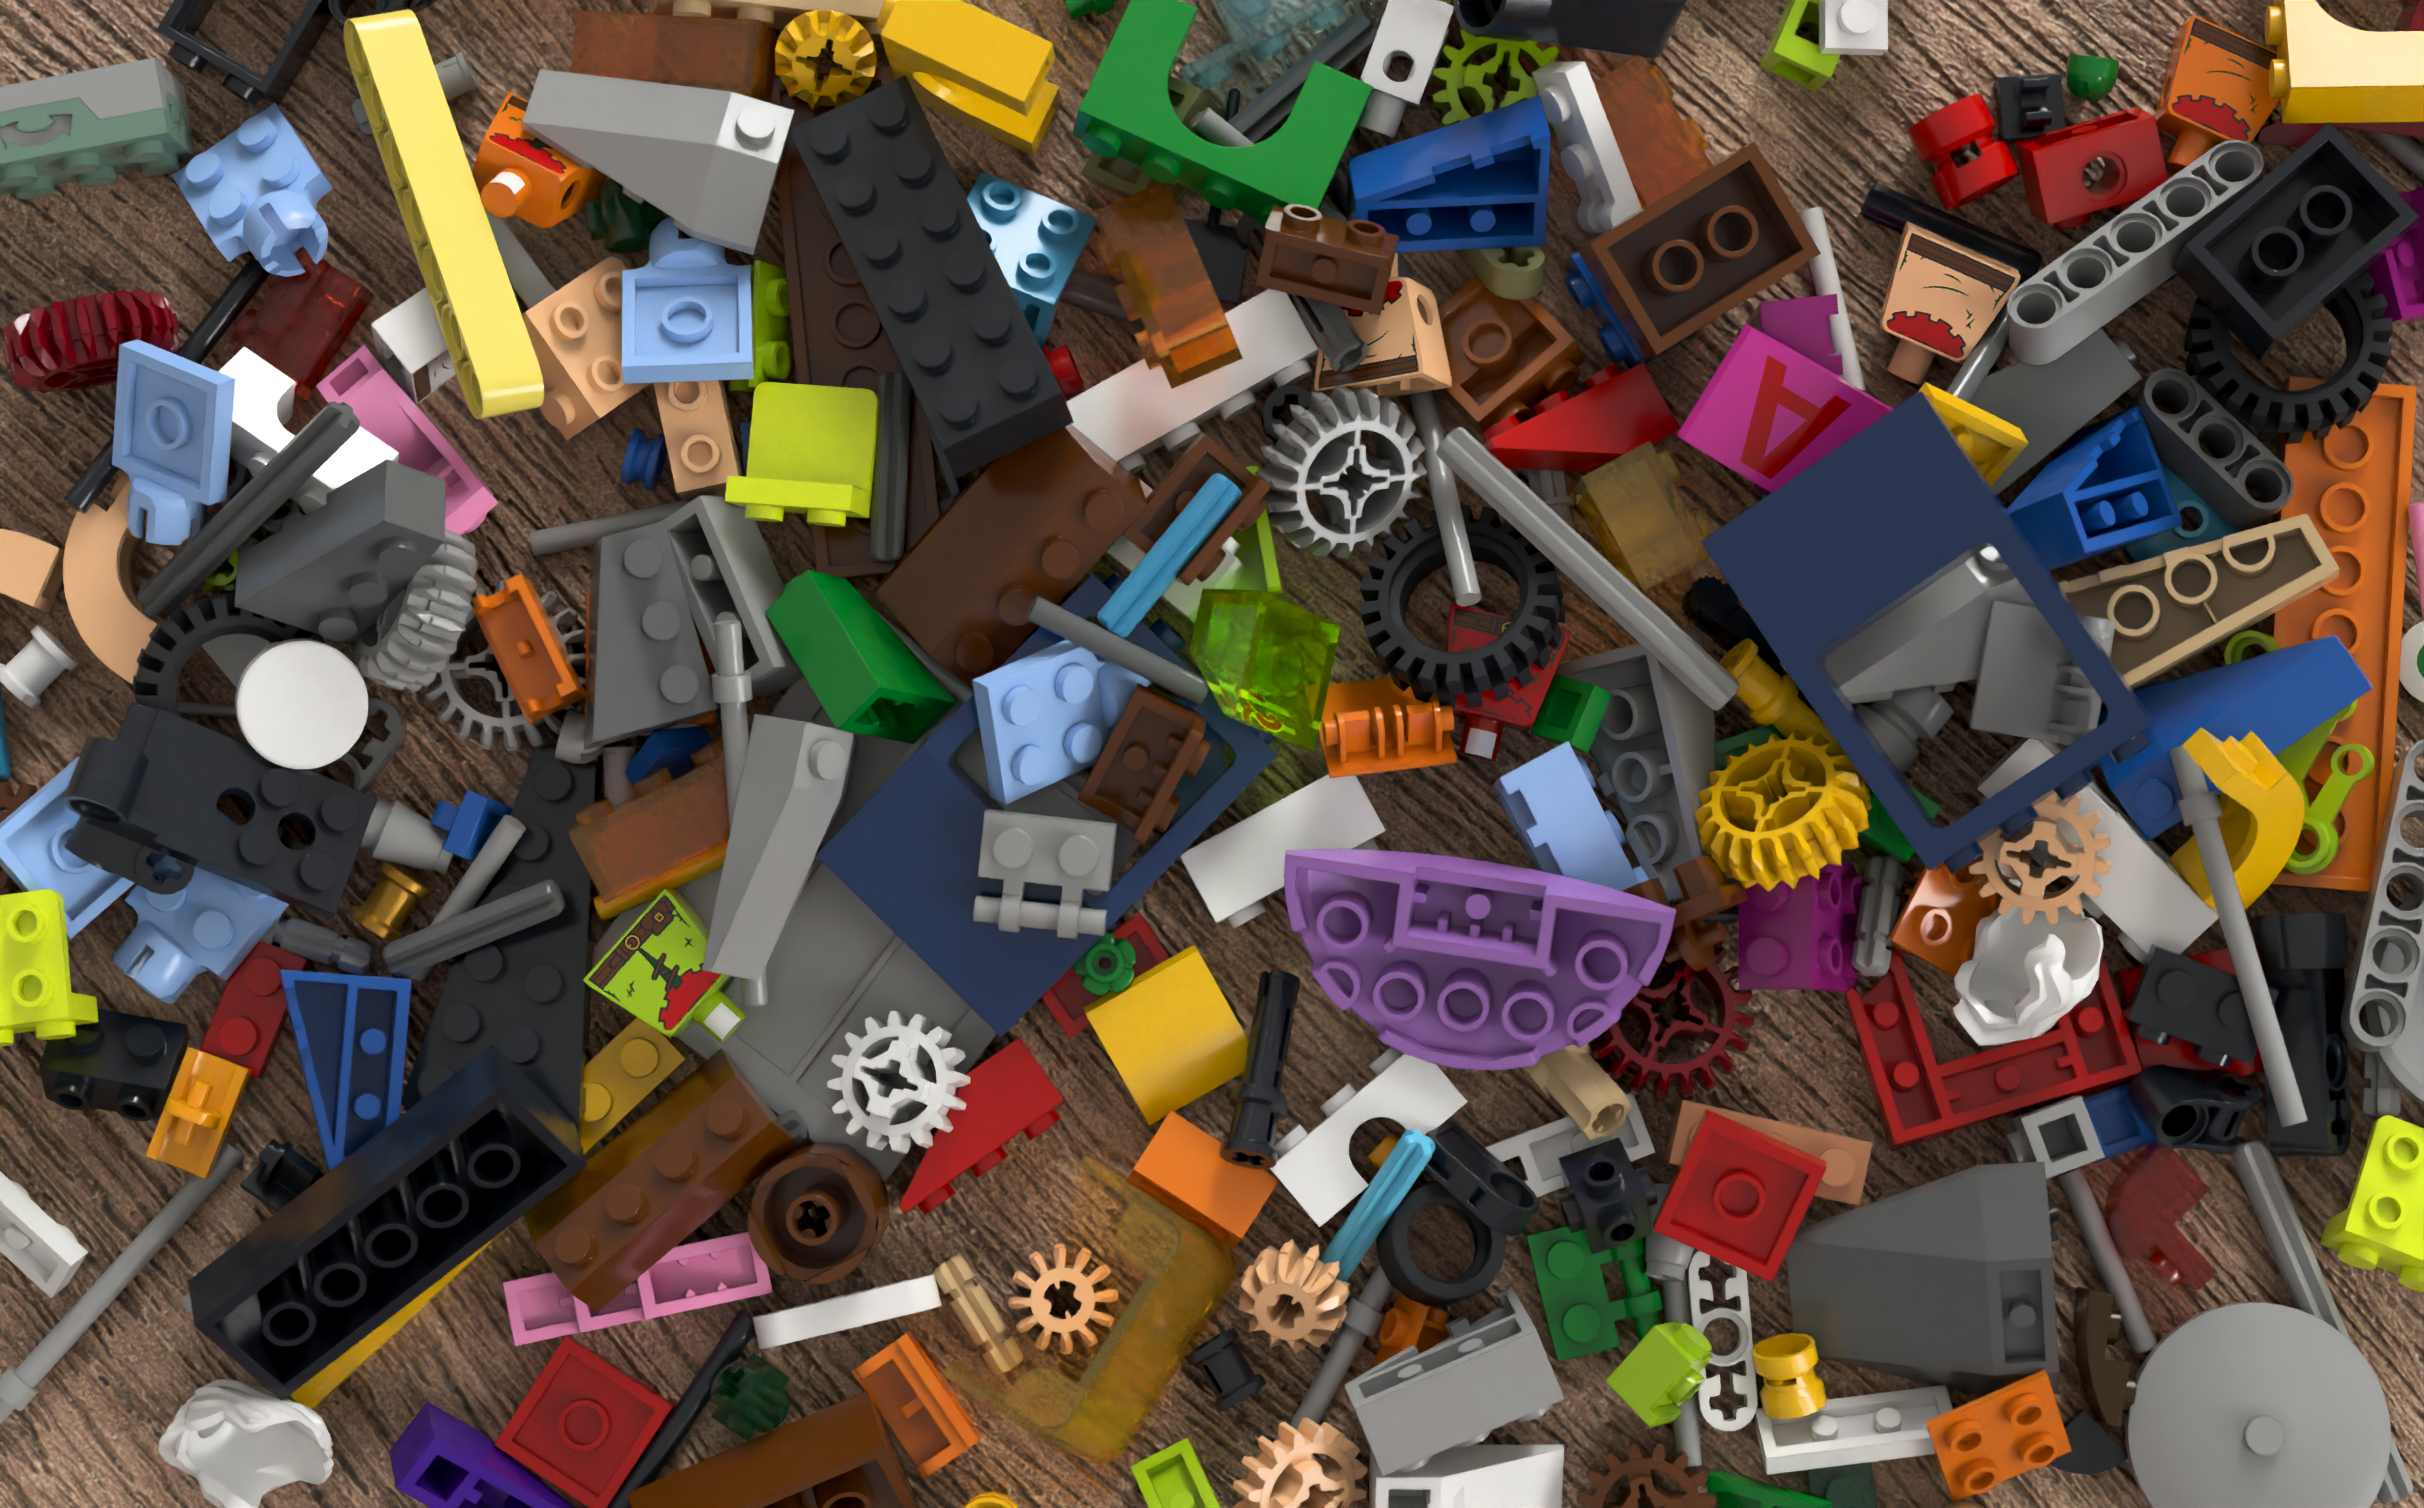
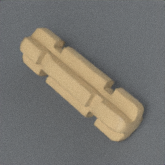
(978, 1315)

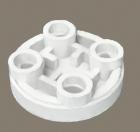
(301, 703)

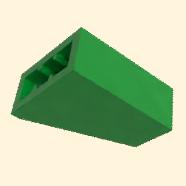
(856, 660)

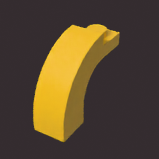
(2259, 810)

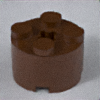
(818, 1248)

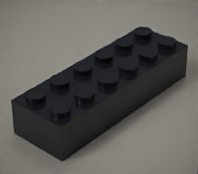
(931, 277)
(386, 1223)

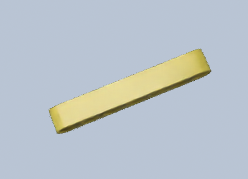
(443, 214)

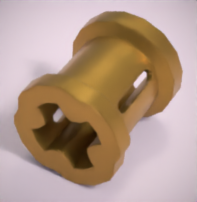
(390, 902)

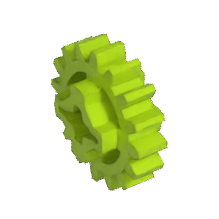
(1476, 81)

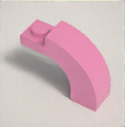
(401, 424)

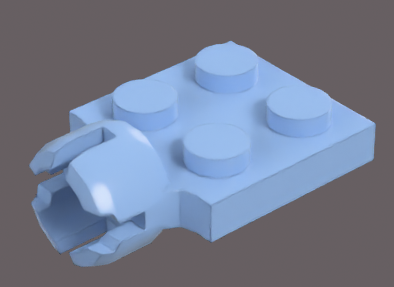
(259, 194)
(686, 313)
(171, 440)
(1048, 716)
(37, 860)
(193, 931)

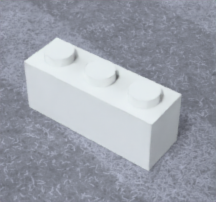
(1248, 859)

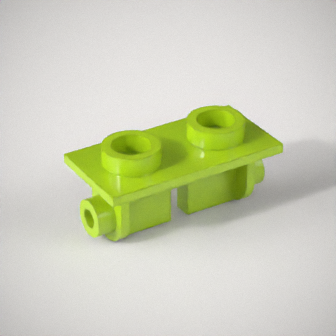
(770, 328)

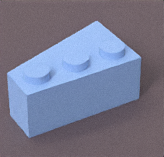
(1563, 821)

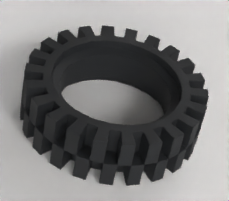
(2300, 410)
(189, 630)
(1477, 669)

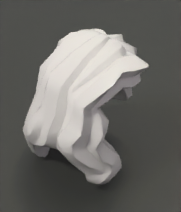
(2026, 974)
(246, 1443)

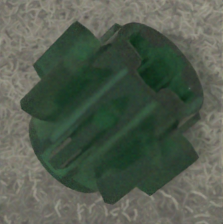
(620, 220)
(750, 1396)

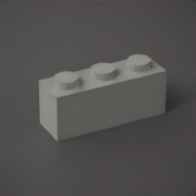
(732, 578)

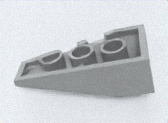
(681, 148)
(1930, 637)
(1651, 754)
(781, 819)

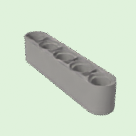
(2154, 227)
(2386, 923)

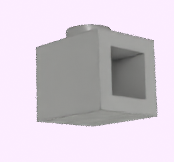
(2055, 1134)

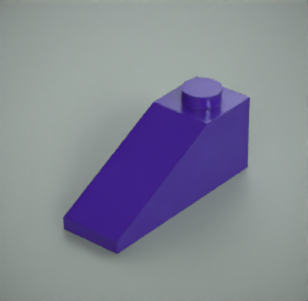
(459, 1467)

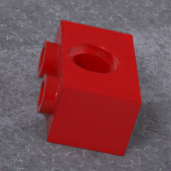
(2056, 160)

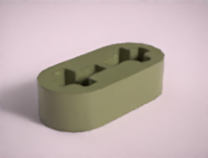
(1508, 270)

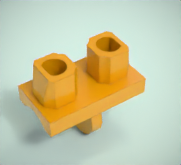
(198, 1112)

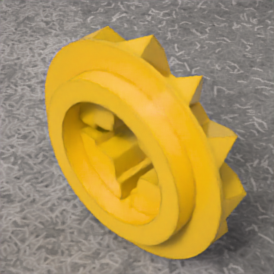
(807, 37)

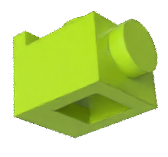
(1795, 56)
(1662, 1371)

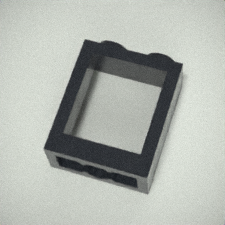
(185, 19)

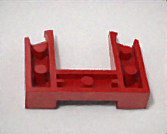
(1929, 1100)

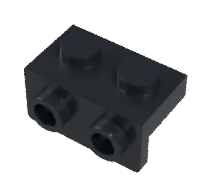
(2193, 1004)
(115, 1065)

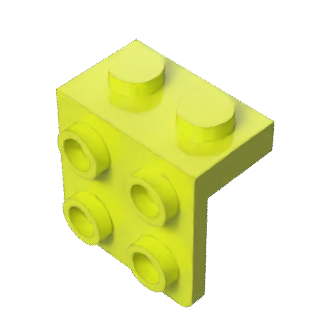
(808, 454)
(37, 970)
(2386, 1206)

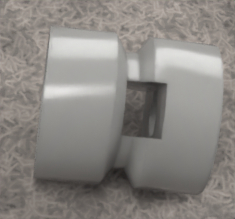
(1903, 720)

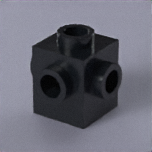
(1608, 1209)

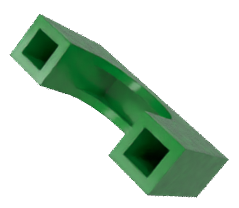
(1133, 118)

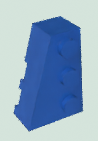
(1460, 183)
(2097, 494)
(350, 1053)

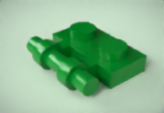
(1575, 1293)

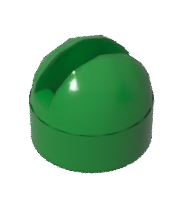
(2091, 76)

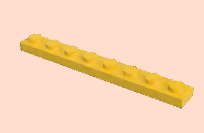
(615, 1086)

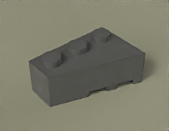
(346, 557)
(643, 641)

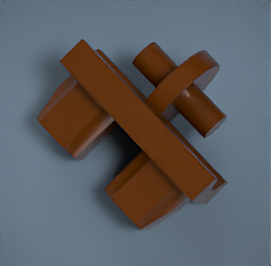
(1704, 896)

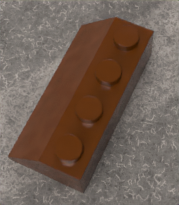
(1011, 535)
(657, 1181)
(816, 1462)

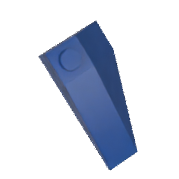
(2272, 695)

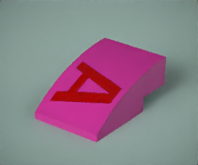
(1775, 411)

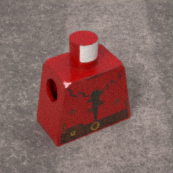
(1484, 724)

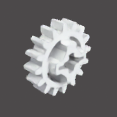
(892, 1106)

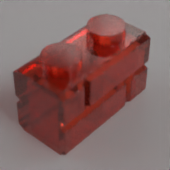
(304, 321)

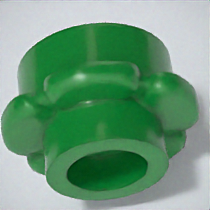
(1120, 972)

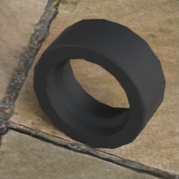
(1404, 1273)

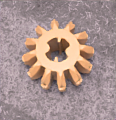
(1294, 1296)
(1042, 1304)

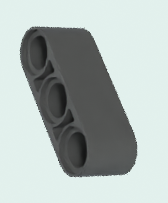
(2242, 456)

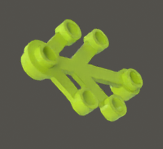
(2299, 760)

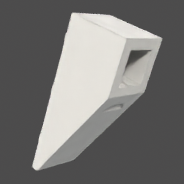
(1475, 1479)

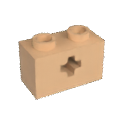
(698, 436)

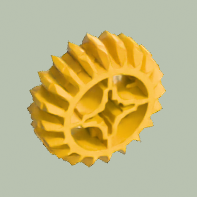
(1783, 810)

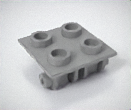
(2031, 681)

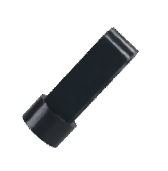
(1601, 25)
(2306, 964)

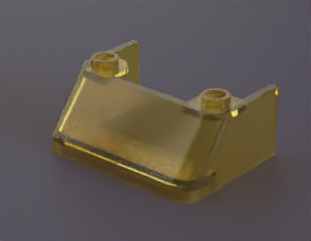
(1183, 1287)

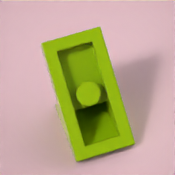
(1175, 1479)

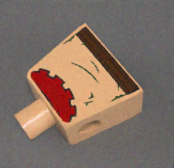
(1940, 300)
(1403, 345)

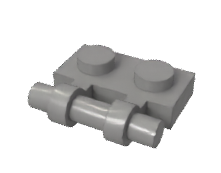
(1045, 852)

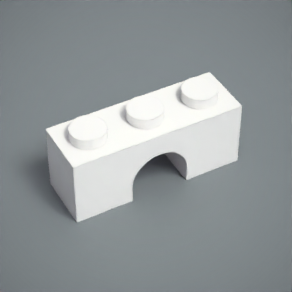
(257, 435)
(1318, 1163)

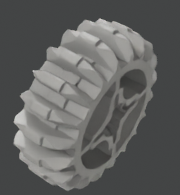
(1326, 455)
(423, 621)
(476, 666)

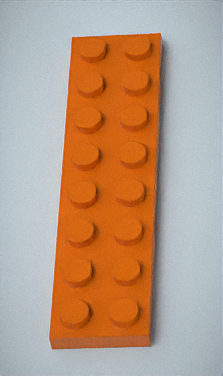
(2357, 498)

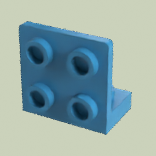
(1033, 243)

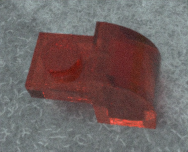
(2143, 1207)

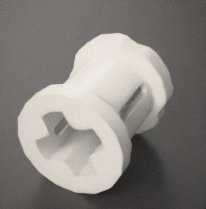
(36, 666)

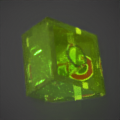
(1265, 661)

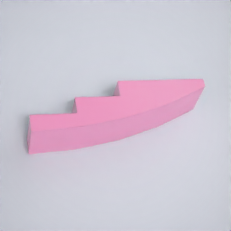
(680, 1281)

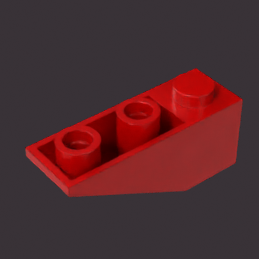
(1589, 429)
(1003, 1099)

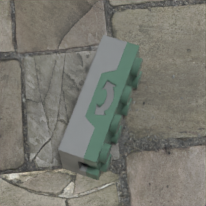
(92, 128)

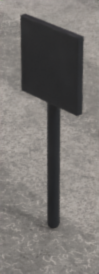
(1218, 244)

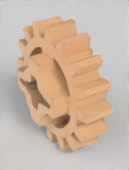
(2071, 861)
(1293, 1478)

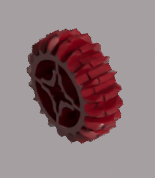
(79, 338)
(1693, 1026)

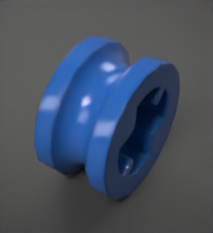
(644, 459)

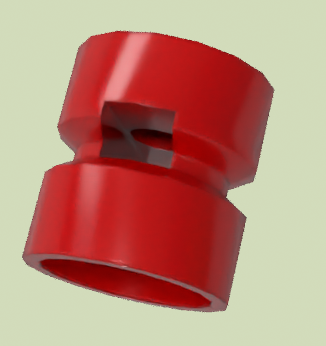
(1953, 132)

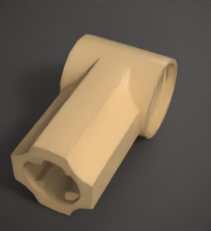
(1581, 1090)

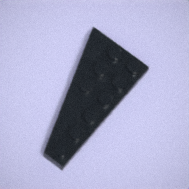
(527, 986)

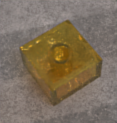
(1643, 519)

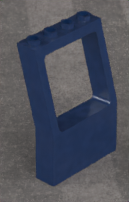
(1864, 539)
(920, 839)

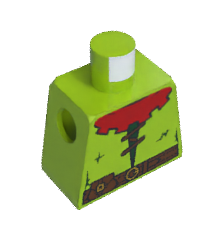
(660, 973)

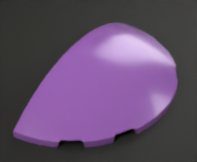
(1471, 954)

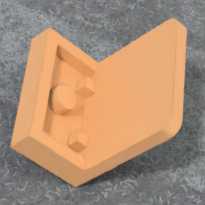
(580, 348)

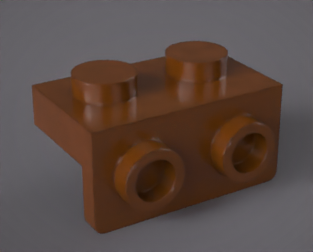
(1326, 258)
(1180, 486)
(1145, 761)

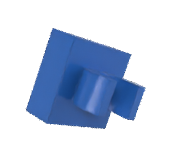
(469, 824)

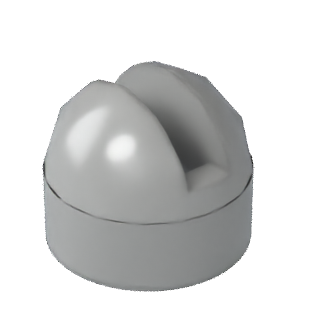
(571, 741)

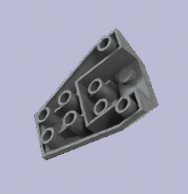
(1936, 1281)

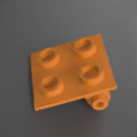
(1383, 729)
(1944, 914)
(1998, 1436)

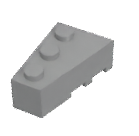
(1455, 1389)

